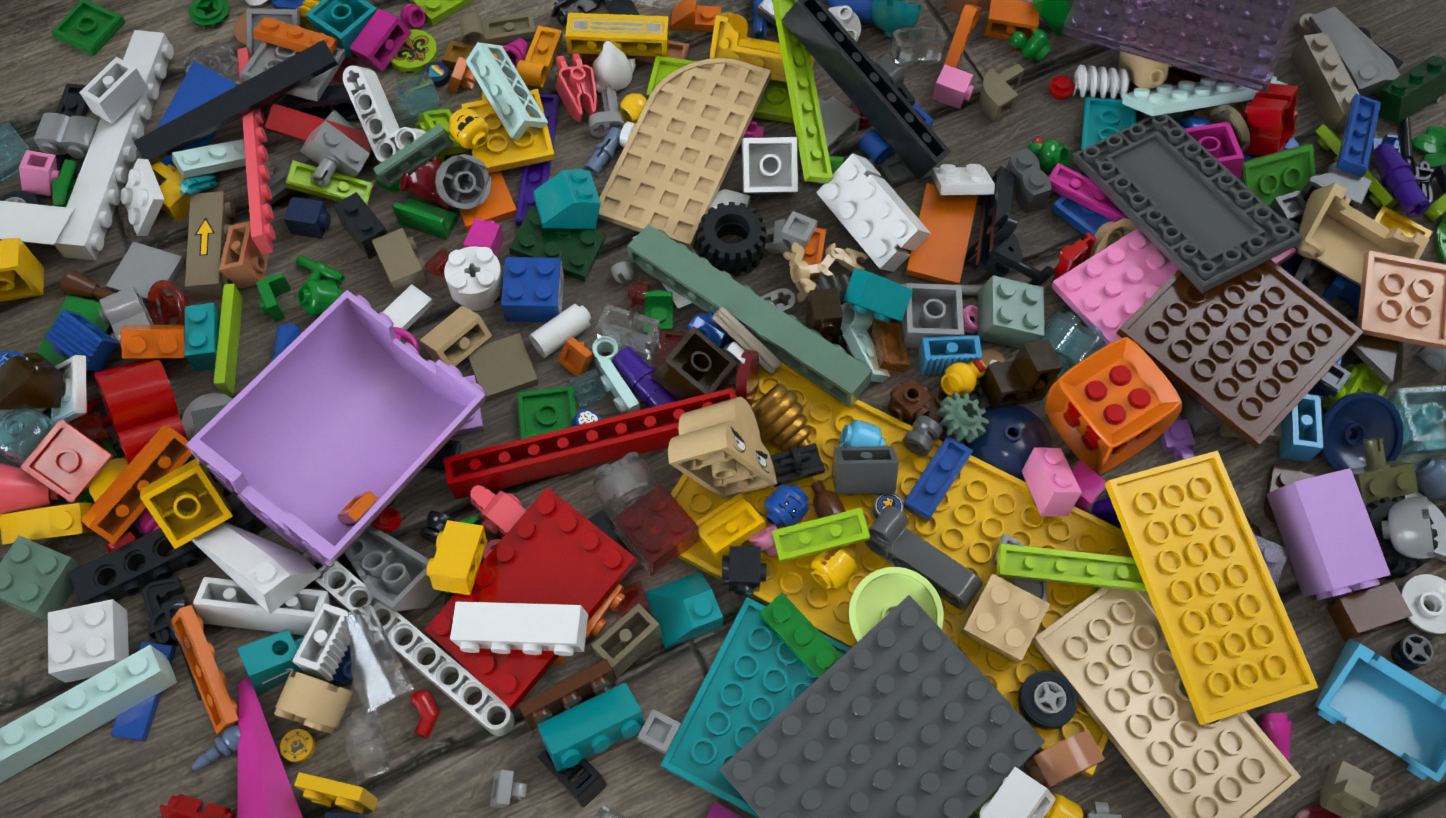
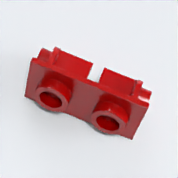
(187, 807)

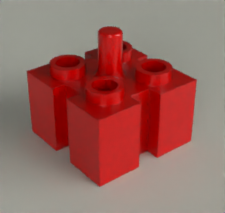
(1271, 119)

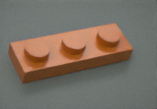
(290, 36)

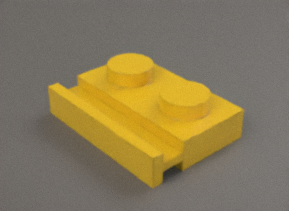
(729, 526)

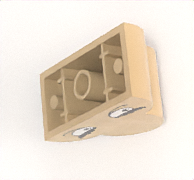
(722, 449)

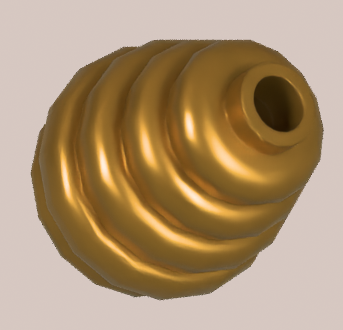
(781, 418)

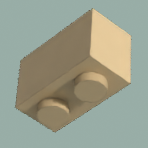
(456, 337)

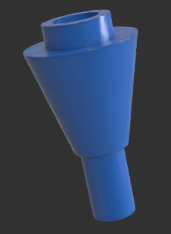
(284, 337)

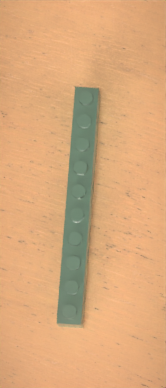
(783, 334)

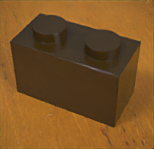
(824, 313)

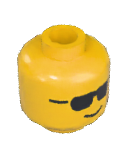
(468, 128)

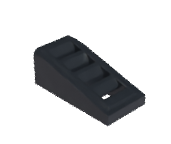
(584, 787)

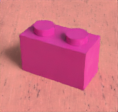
(380, 40)

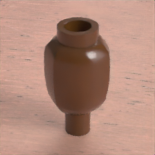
(826, 501)

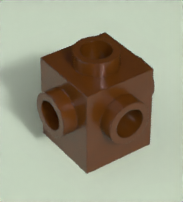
(909, 401)

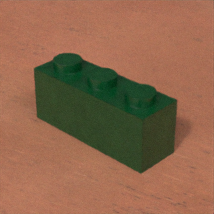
(1413, 90)

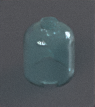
(21, 433)

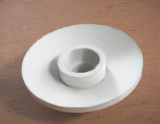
(1431, 591)

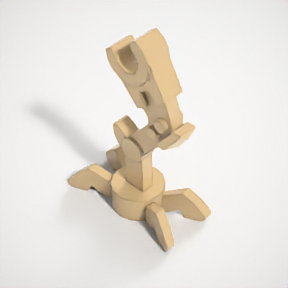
(801, 271)

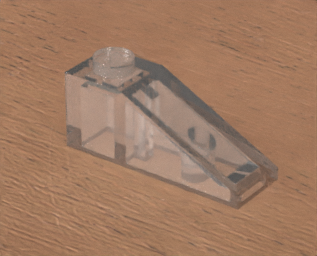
(375, 665)

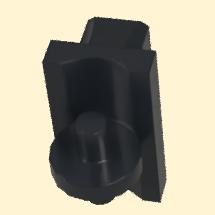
(797, 464)

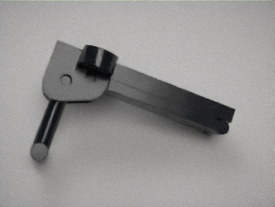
(997, 244)

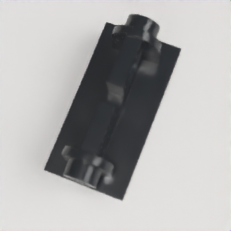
(563, 7)

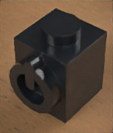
(743, 570)

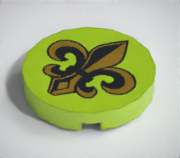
(415, 52)

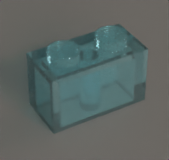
(417, 93)

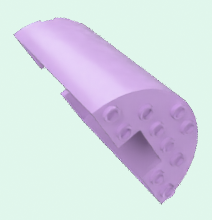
(334, 420)

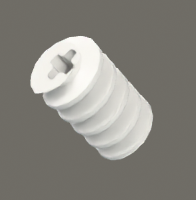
(1101, 81)

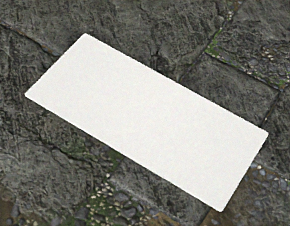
(32, 222)

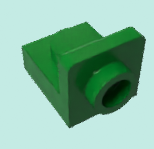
(660, 307)

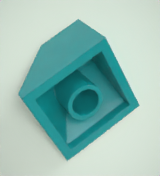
(685, 609)

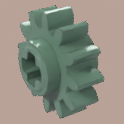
(962, 417)

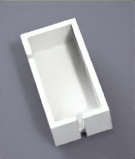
(873, 213)

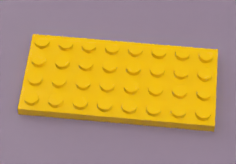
(1210, 587)

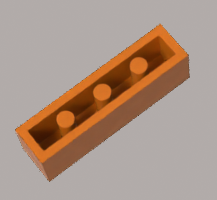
(121, 501)

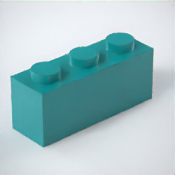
(591, 726)

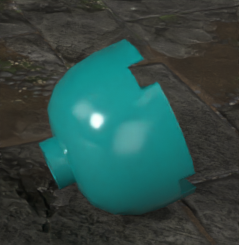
(895, 14)

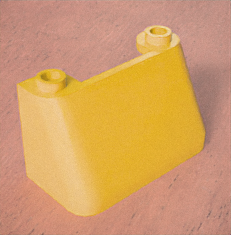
(732, 42)

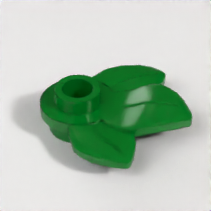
(1433, 145)

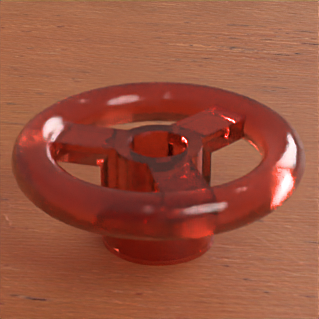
(170, 306)

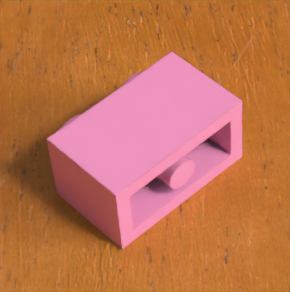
(1051, 482)

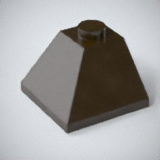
(1381, 355)

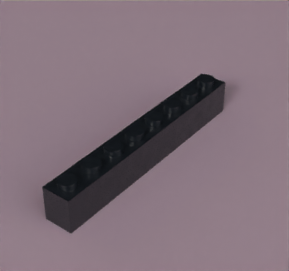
(866, 85)

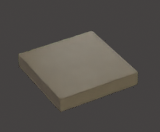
(503, 367)

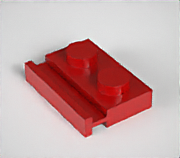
(1074, 255)

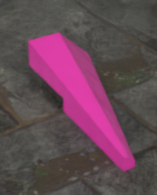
(261, 778)

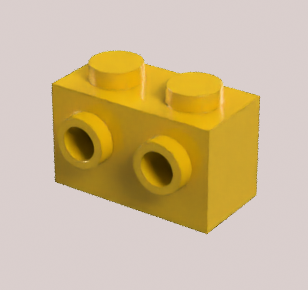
(457, 557)

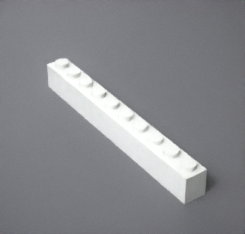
(112, 153)

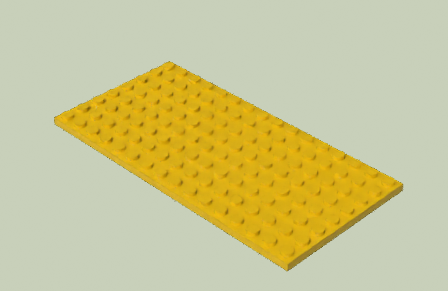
(964, 527)

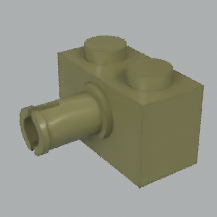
(1383, 478)

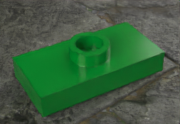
(64, 184)

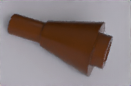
(79, 285)

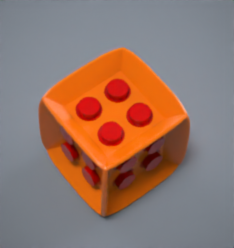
(1112, 405)

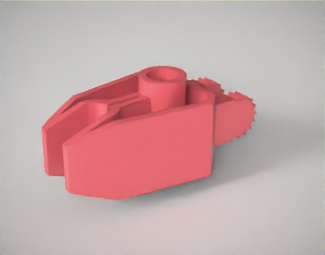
(576, 87)
(497, 511)

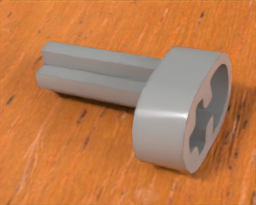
(602, 122)

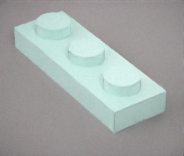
(210, 158)

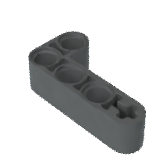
(907, 550)

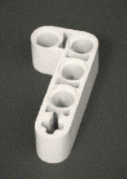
(362, 87)

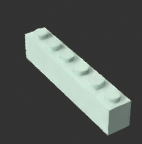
(83, 709)

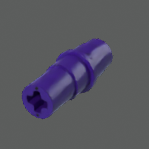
(1399, 180)
(638, 377)

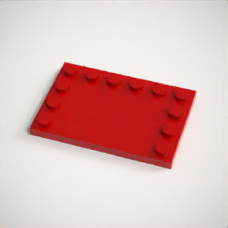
(543, 559)

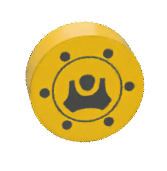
(297, 746)

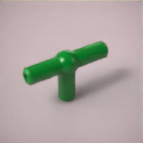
(319, 270)

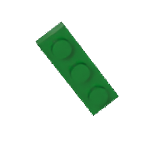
(800, 635)

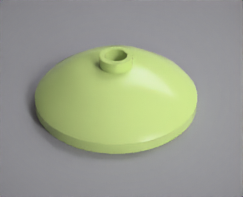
(884, 591)

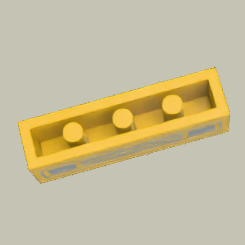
(630, 33)

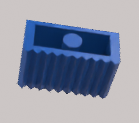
(76, 335)

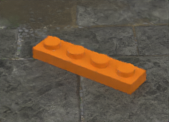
(201, 661)

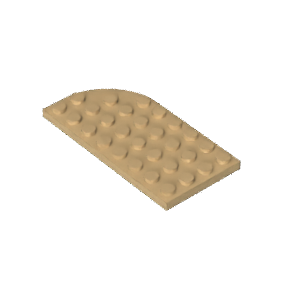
(683, 147)

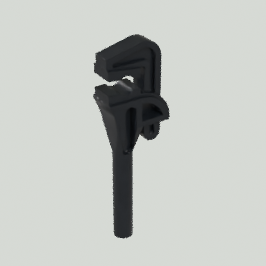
(1422, 171)
(160, 618)

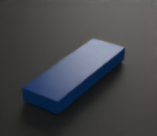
(937, 478)
(137, 721)

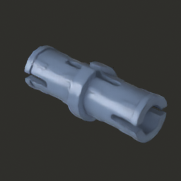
(603, 152)

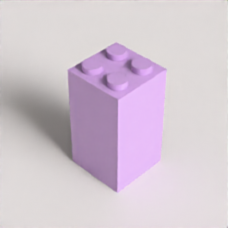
(1328, 535)

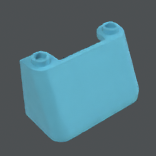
(1387, 708)

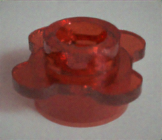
(637, 292)

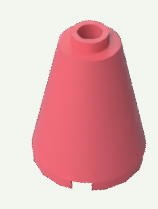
(22, 491)

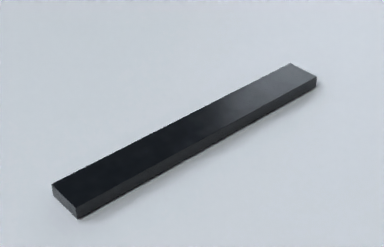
(236, 102)

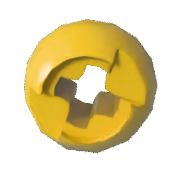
(632, 106)

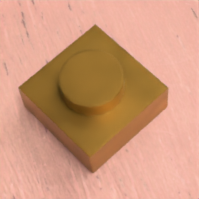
(454, 51)

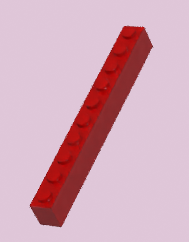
(572, 447)

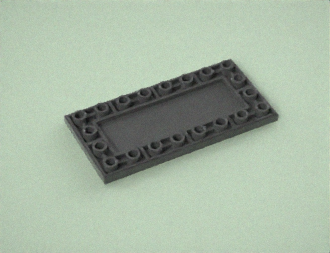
(1186, 201)

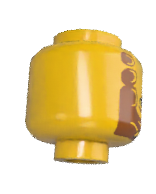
(834, 567)

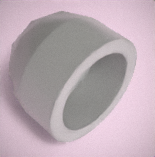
(623, 272)

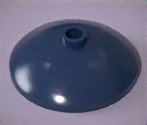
(1367, 417)
(1005, 451)

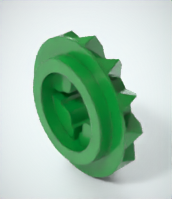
(200, 7)

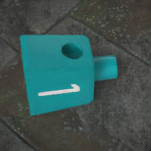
(270, 660)

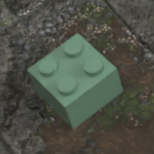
(1010, 312)
(35, 578)

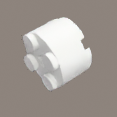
(474, 277)

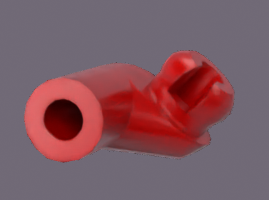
(428, 711)

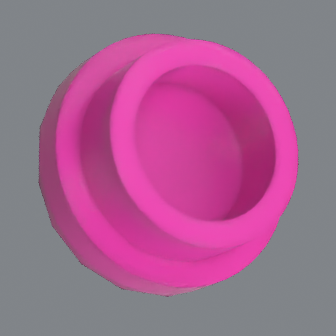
(412, 16)

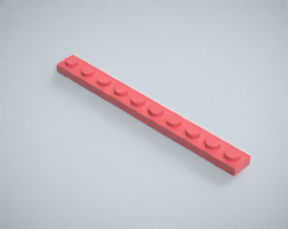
(257, 172)

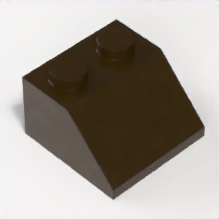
(30, 383)

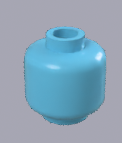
(861, 435)

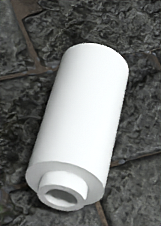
(559, 329)

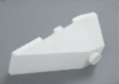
(257, 565)

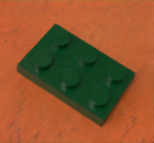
(574, 246)

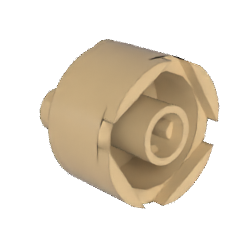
(312, 702)

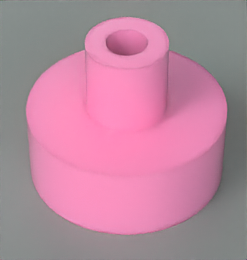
(765, 540)

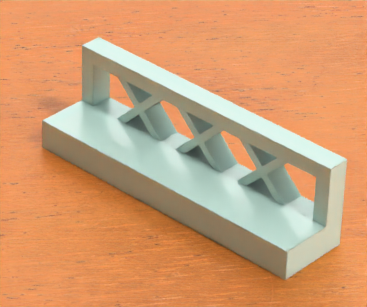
(502, 90)

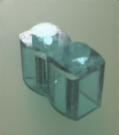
(1072, 338)

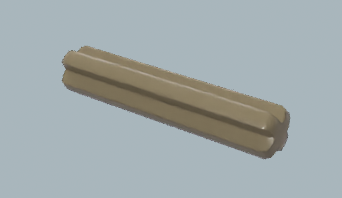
(746, 339)

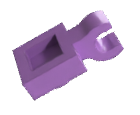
(1178, 440)

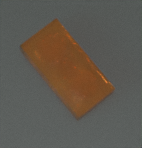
(889, 346)

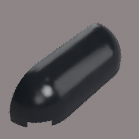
(332, 99)

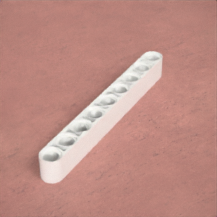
(417, 649)

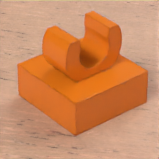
(461, 77)
(575, 357)

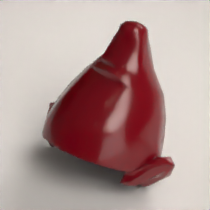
(422, 183)

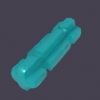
(198, 184)

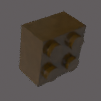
(694, 367)

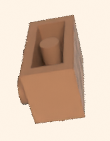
(241, 257)

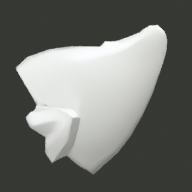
(612, 68)

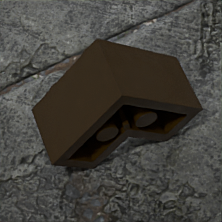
(1023, 379)

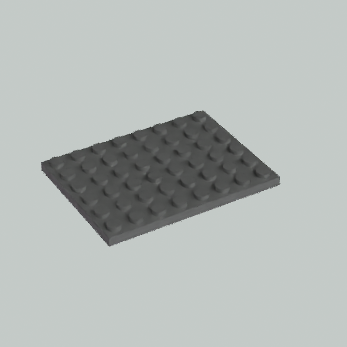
(887, 733)

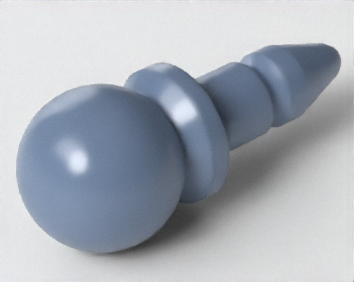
(224, 745)

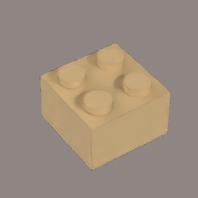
(1005, 618)

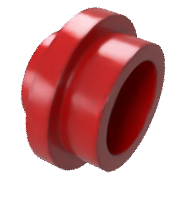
(1061, 87)
(387, 520)

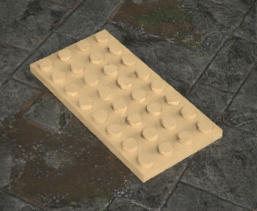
(1134, 692)

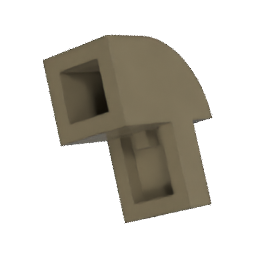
(997, 92)
(1347, 791)

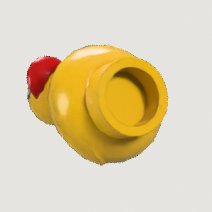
(962, 377)

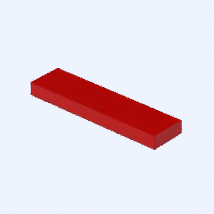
(300, 124)

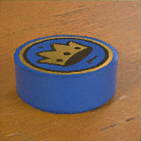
(887, 499)

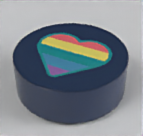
(438, 73)

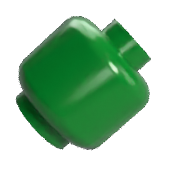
(318, 295)

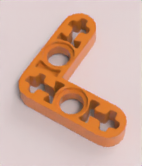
(967, 22)

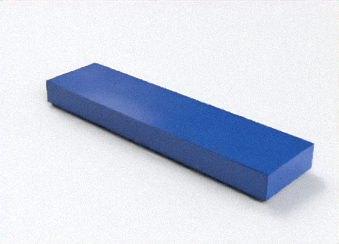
(1358, 135)

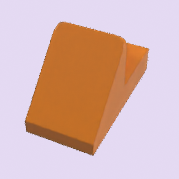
(694, 17)

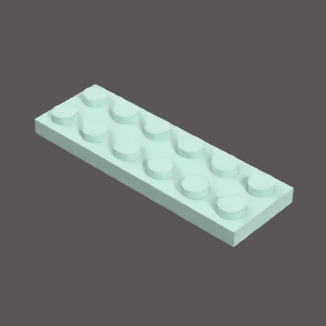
(1188, 96)

